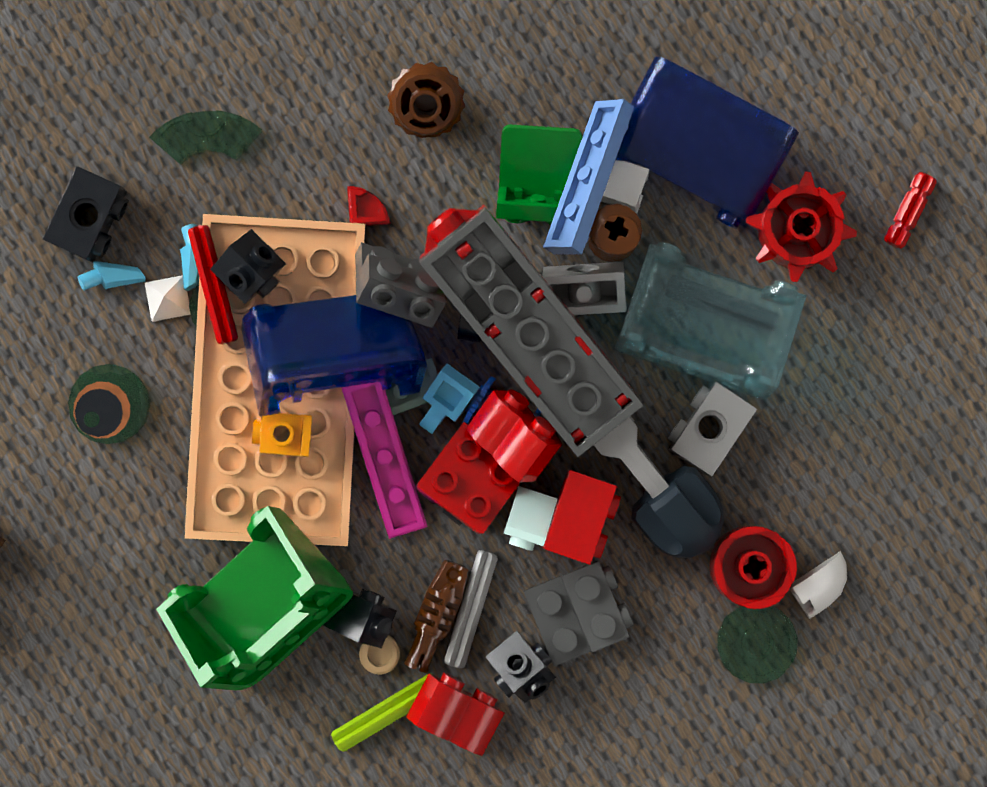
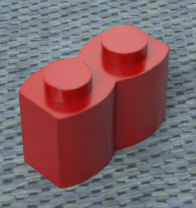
(514, 435)
(455, 713)

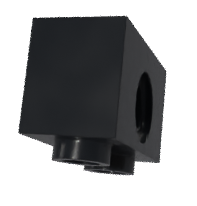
(82, 192)

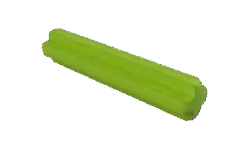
(377, 717)

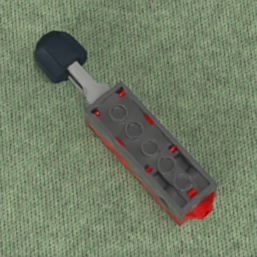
(563, 370)

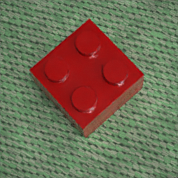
(581, 516)

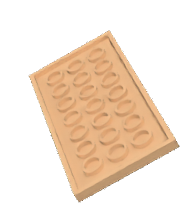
(225, 469)

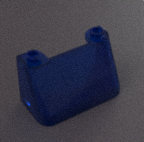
(705, 140)
(328, 347)

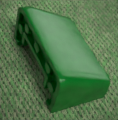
(255, 605)

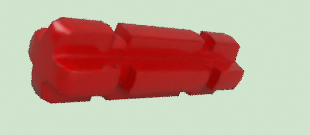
(910, 210)

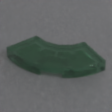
(206, 132)

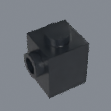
(364, 619)

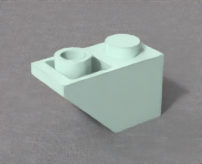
(529, 518)

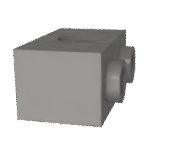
(589, 287)
(732, 416)

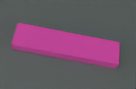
(385, 458)

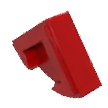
(366, 208)

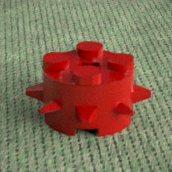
(801, 203)

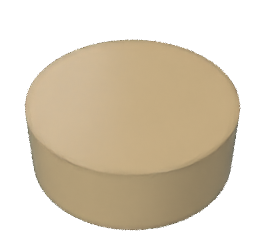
(380, 660)

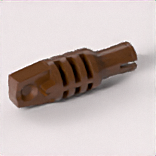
(437, 613)

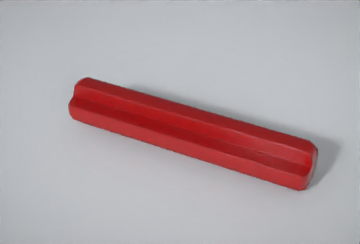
(212, 286)

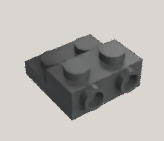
(396, 285)
(578, 612)

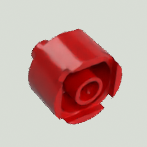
(771, 580)

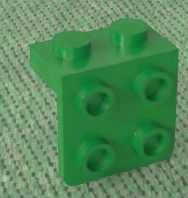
(534, 171)

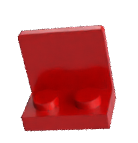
(468, 482)

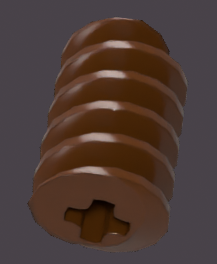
(629, 235)

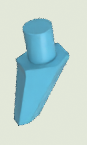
(189, 267)
(110, 275)

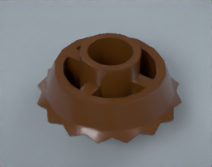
(426, 88)

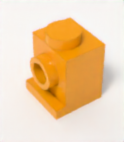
(298, 440)

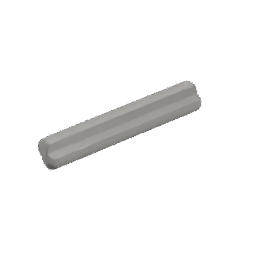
(471, 609)

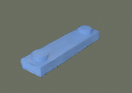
(588, 177)

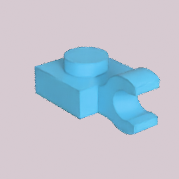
(448, 396)

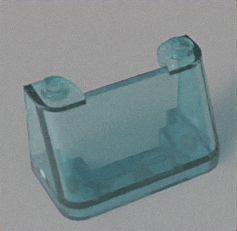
(709, 323)

